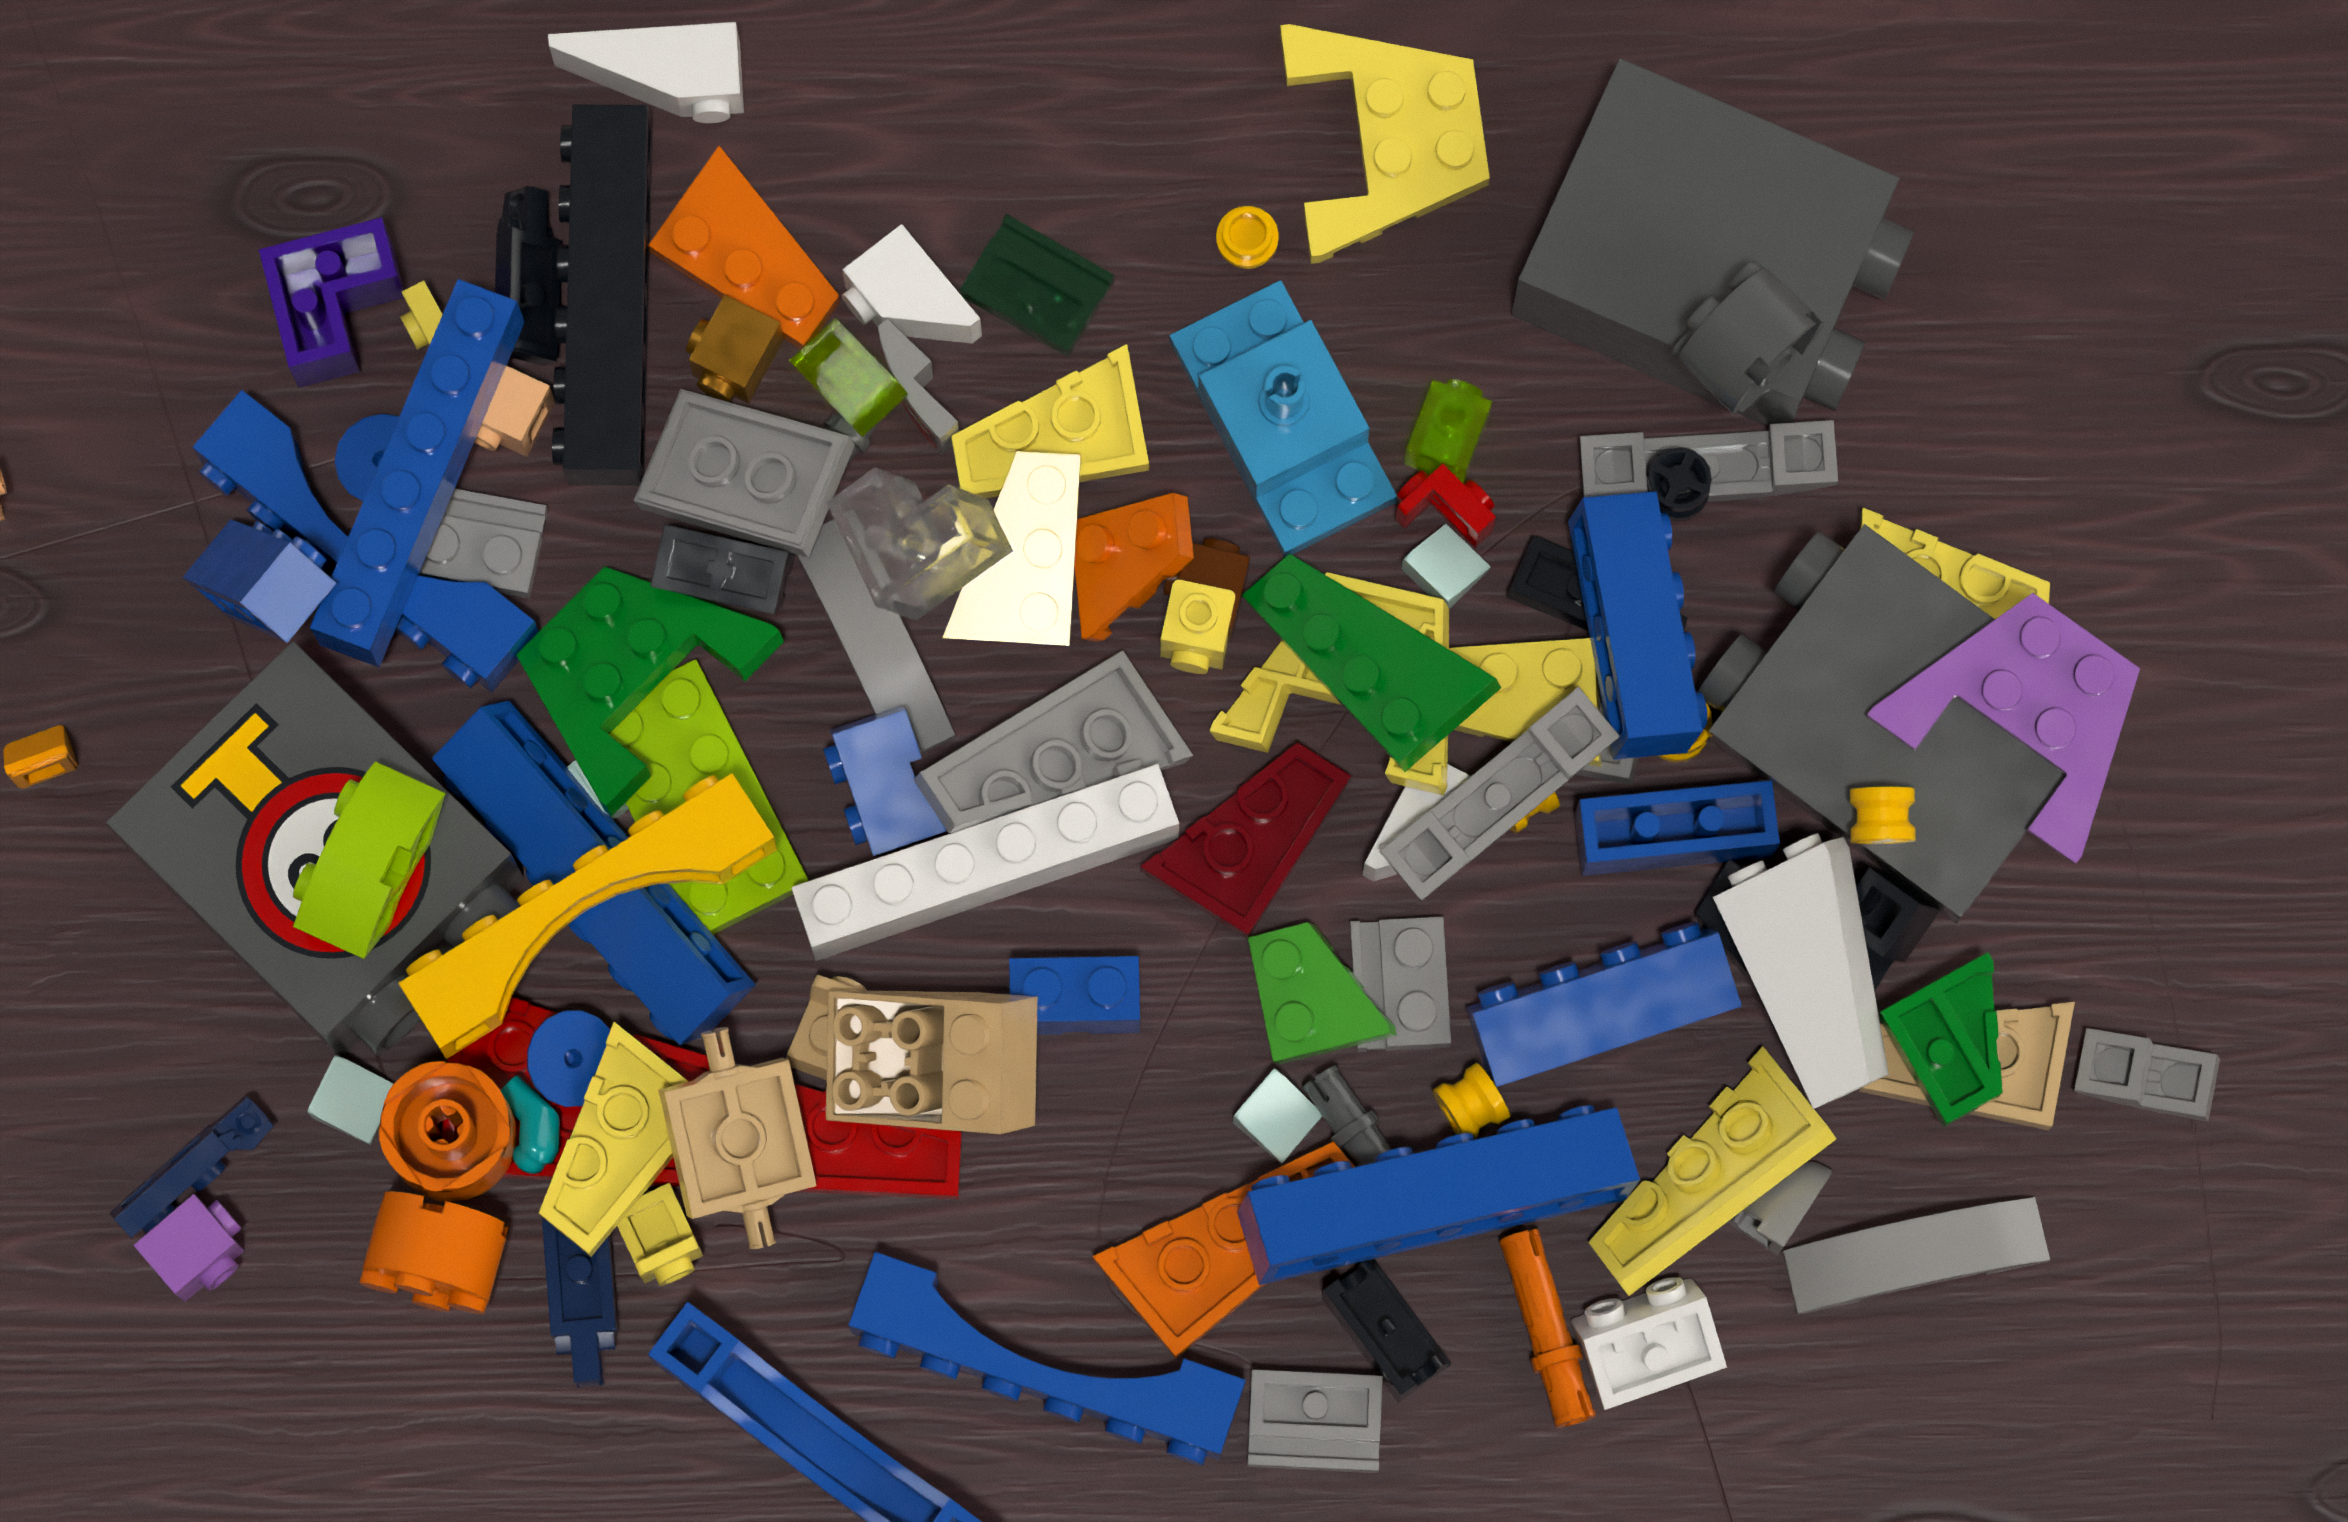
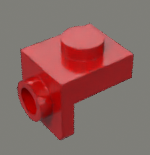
(1460, 504)

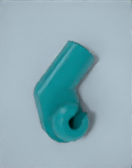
(538, 1126)

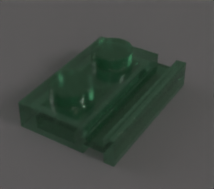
(1037, 285)

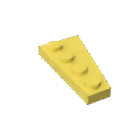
(1730, 1162)

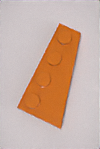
(1197, 1266)

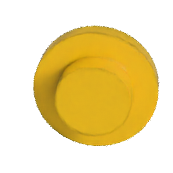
(1247, 237)

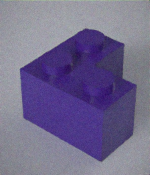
(319, 282)

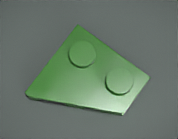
(1310, 996)

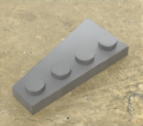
(1061, 744)

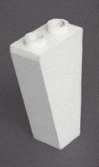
(1810, 964)

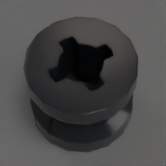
(1683, 471)

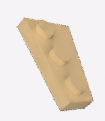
(2031, 1059)

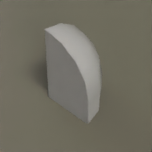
(1781, 1209)

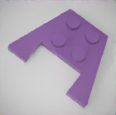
(2043, 687)

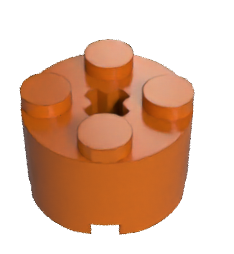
(410, 1129)
(435, 1252)

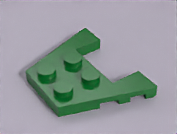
(612, 651)

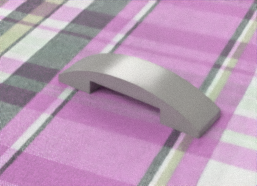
(1741, 464)
(874, 640)
(1499, 794)
(1915, 1254)

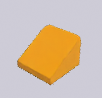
(39, 757)

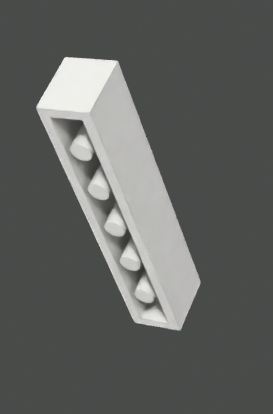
(986, 862)

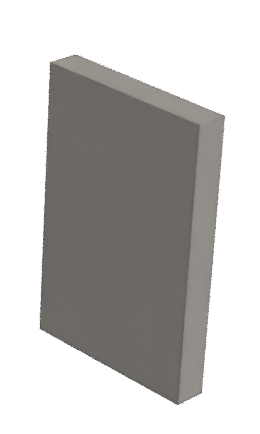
(744, 472)

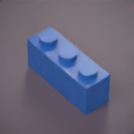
(261, 578)
(1676, 828)

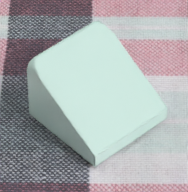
(1445, 566)
(350, 1100)
(1277, 1116)

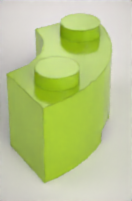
(367, 859)

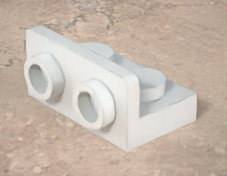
(1649, 1341)

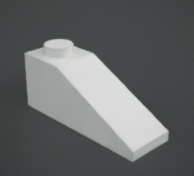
(672, 67)

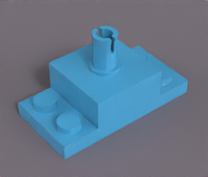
(1284, 417)

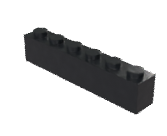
(606, 295)

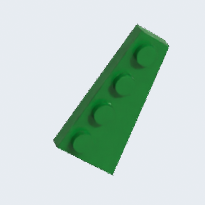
(1376, 666)

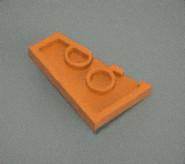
(740, 249)

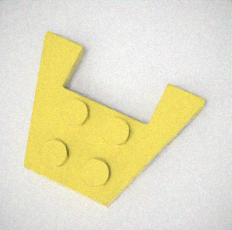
(1414, 129)
(1259, 708)

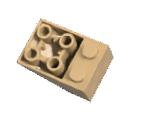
(932, 1060)

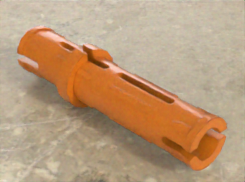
(1551, 1341)

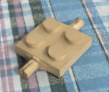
(737, 1138)

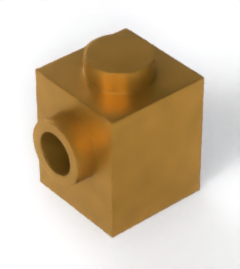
(733, 350)

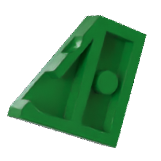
(1951, 1040)

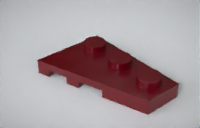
(1252, 841)

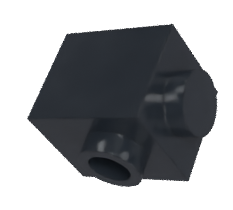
(1892, 914)

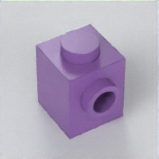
(193, 1247)

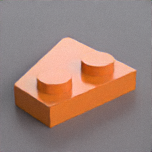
(1127, 556)

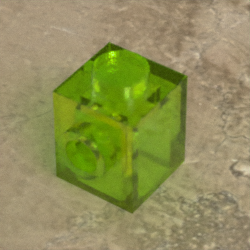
(1449, 428)

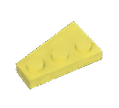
(1978, 578)

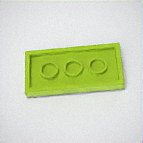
(683, 741)

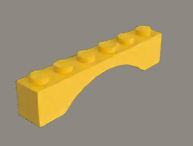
(700, 841)

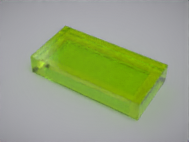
(848, 377)

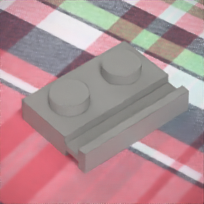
(488, 542)
(1405, 978)
(1315, 1421)

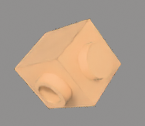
(516, 413)

